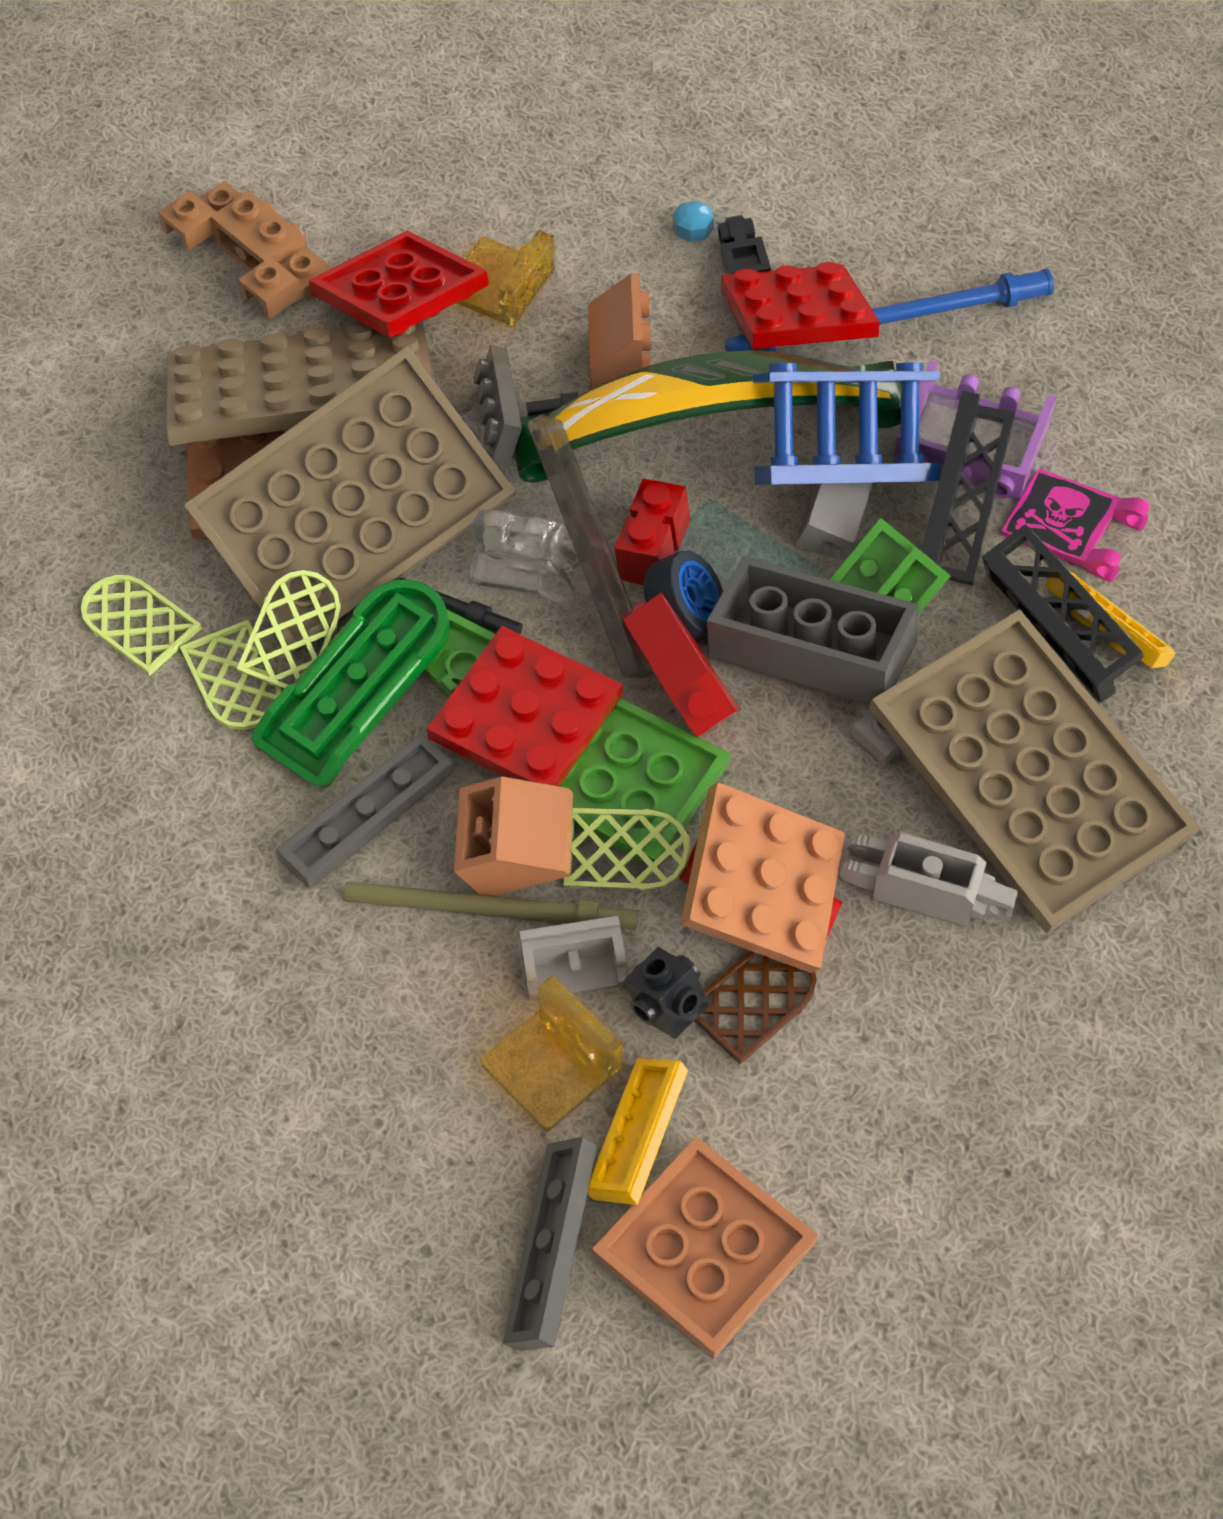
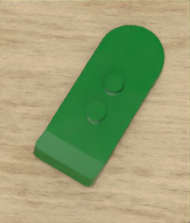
(354, 680)

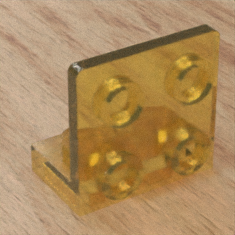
(512, 275)
(555, 1057)

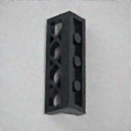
(952, 477)
(1049, 624)

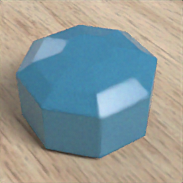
(693, 221)

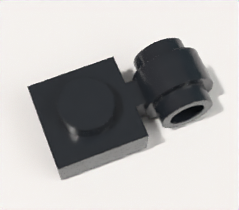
(740, 247)

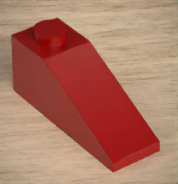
(681, 666)

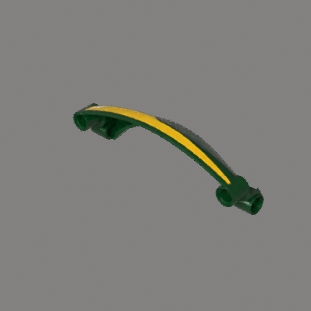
(692, 389)

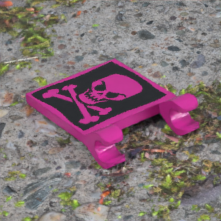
(1073, 519)

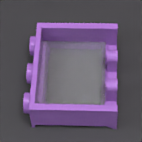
(936, 420)

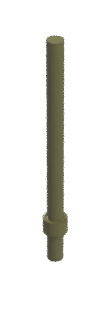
(486, 904)

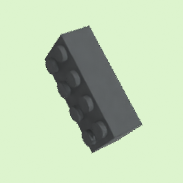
(812, 630)

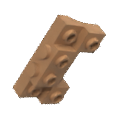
(254, 237)

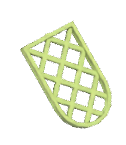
(218, 637)
(168, 649)
(273, 680)
(637, 849)

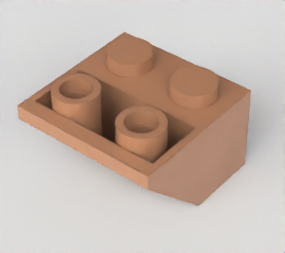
(618, 332)
(512, 835)

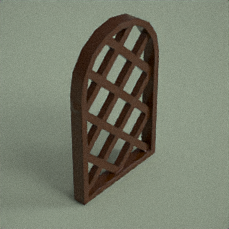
(762, 1035)

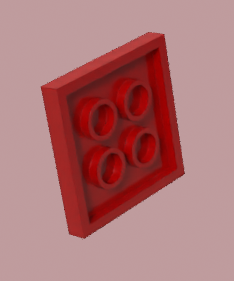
(399, 283)
(799, 305)
(525, 710)

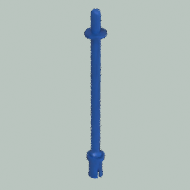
(1006, 290)

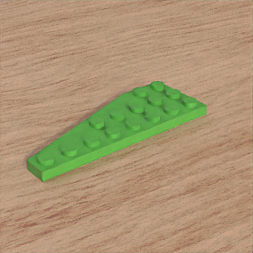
(629, 763)

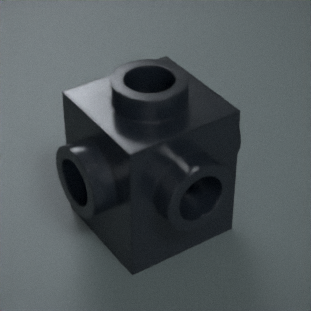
(666, 992)

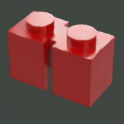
(645, 534)

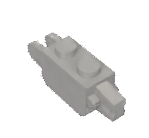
(927, 878)

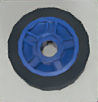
(688, 587)

